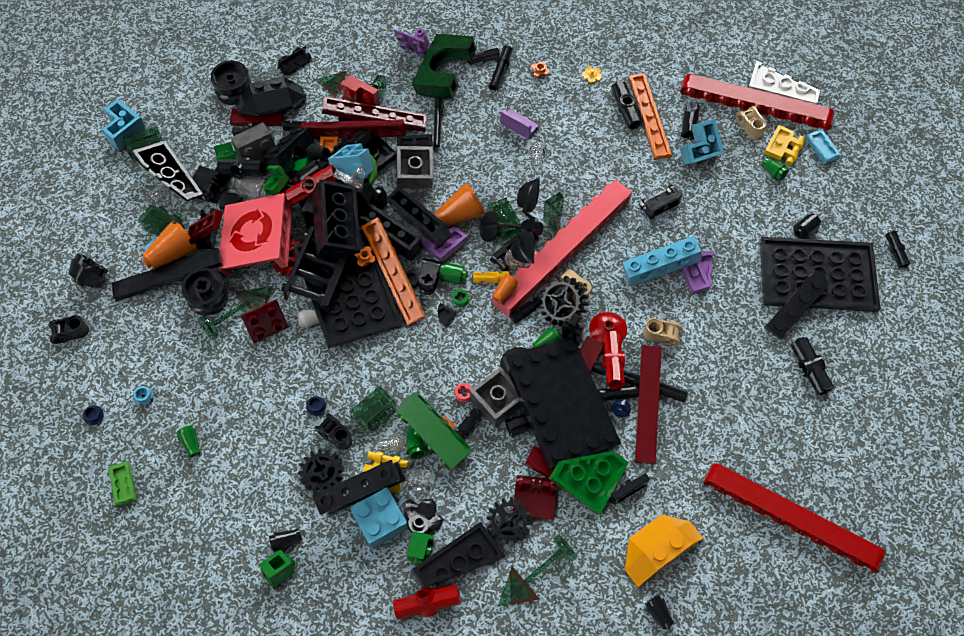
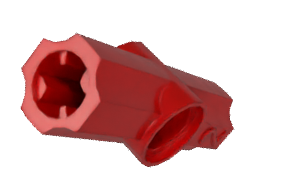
(303, 189)
(613, 360)
(427, 602)

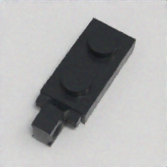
(572, 327)

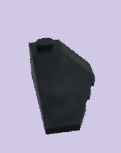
(167, 168)

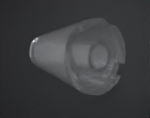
(250, 186)

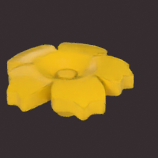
(592, 74)

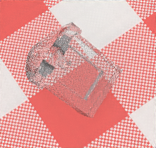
(355, 180)
(419, 484)

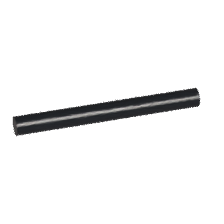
(437, 122)

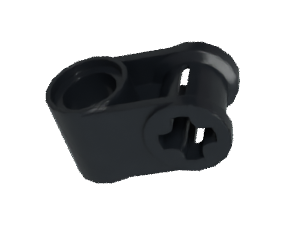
(429, 276)
(65, 329)
(332, 429)

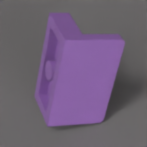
(518, 123)

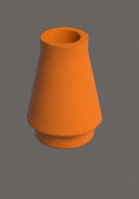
(505, 288)

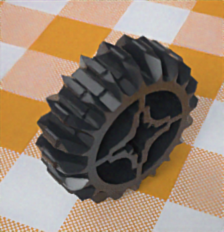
(567, 294)

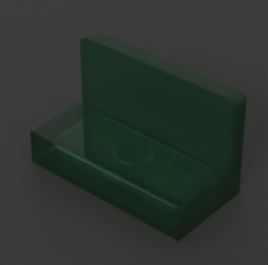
(553, 211)

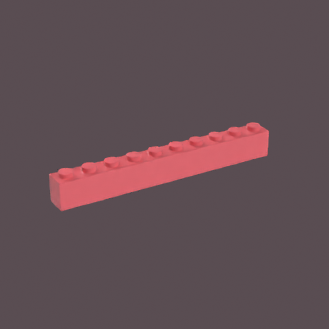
(566, 244)

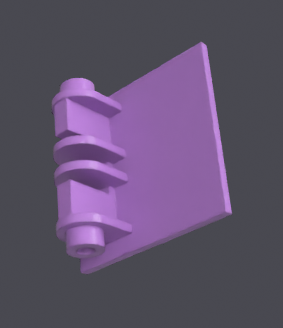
(418, 42)

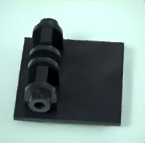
(210, 183)

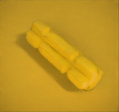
(488, 277)

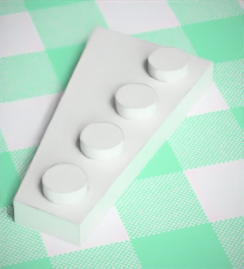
(769, 81)

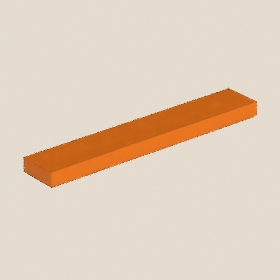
(650, 116)
(393, 271)

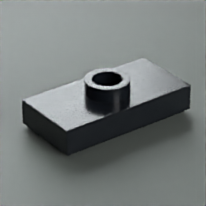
(629, 488)

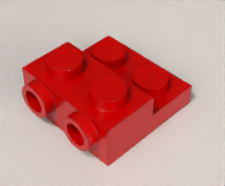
(359, 91)

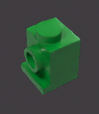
(419, 547)
(277, 568)

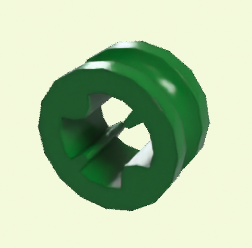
(457, 303)

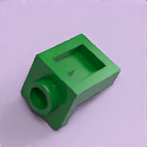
(224, 151)
(277, 181)

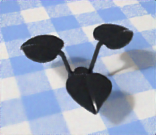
(523, 246)

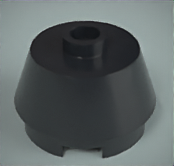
(86, 271)

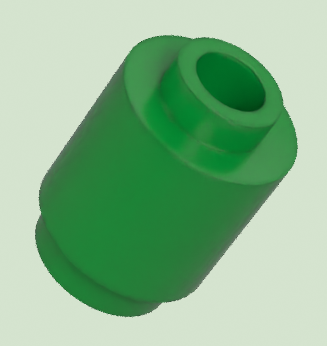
(453, 273)

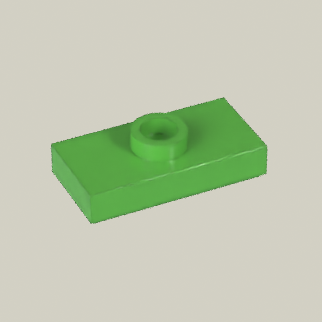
(122, 484)

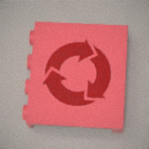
(256, 233)

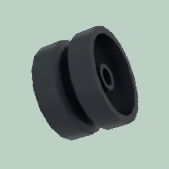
(229, 80)
(205, 291)

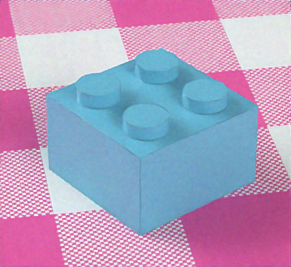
(379, 518)

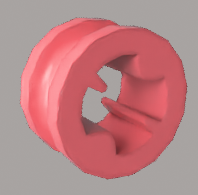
(460, 397)

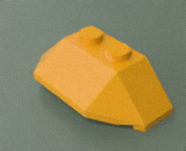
(658, 546)

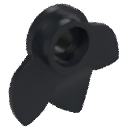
(424, 513)

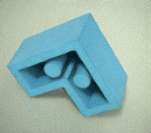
(122, 124)
(706, 143)
(351, 158)

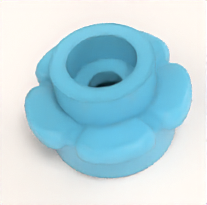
(142, 390)

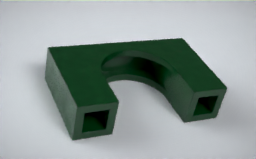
(442, 49)

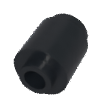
(807, 226)

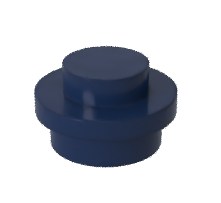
(316, 406)
(621, 408)
(93, 415)

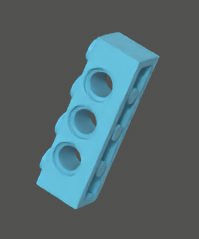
(662, 261)

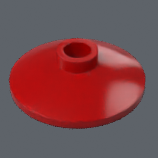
(598, 325)

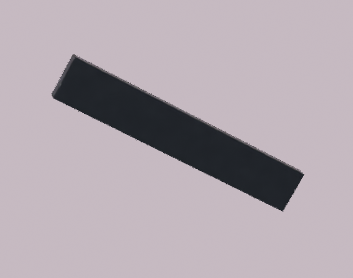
(165, 274)

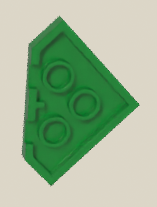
(590, 478)

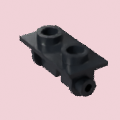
(287, 63)

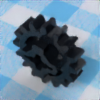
(313, 475)
(515, 527)

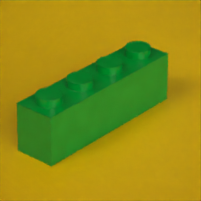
(434, 430)

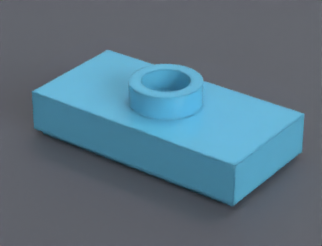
(823, 146)

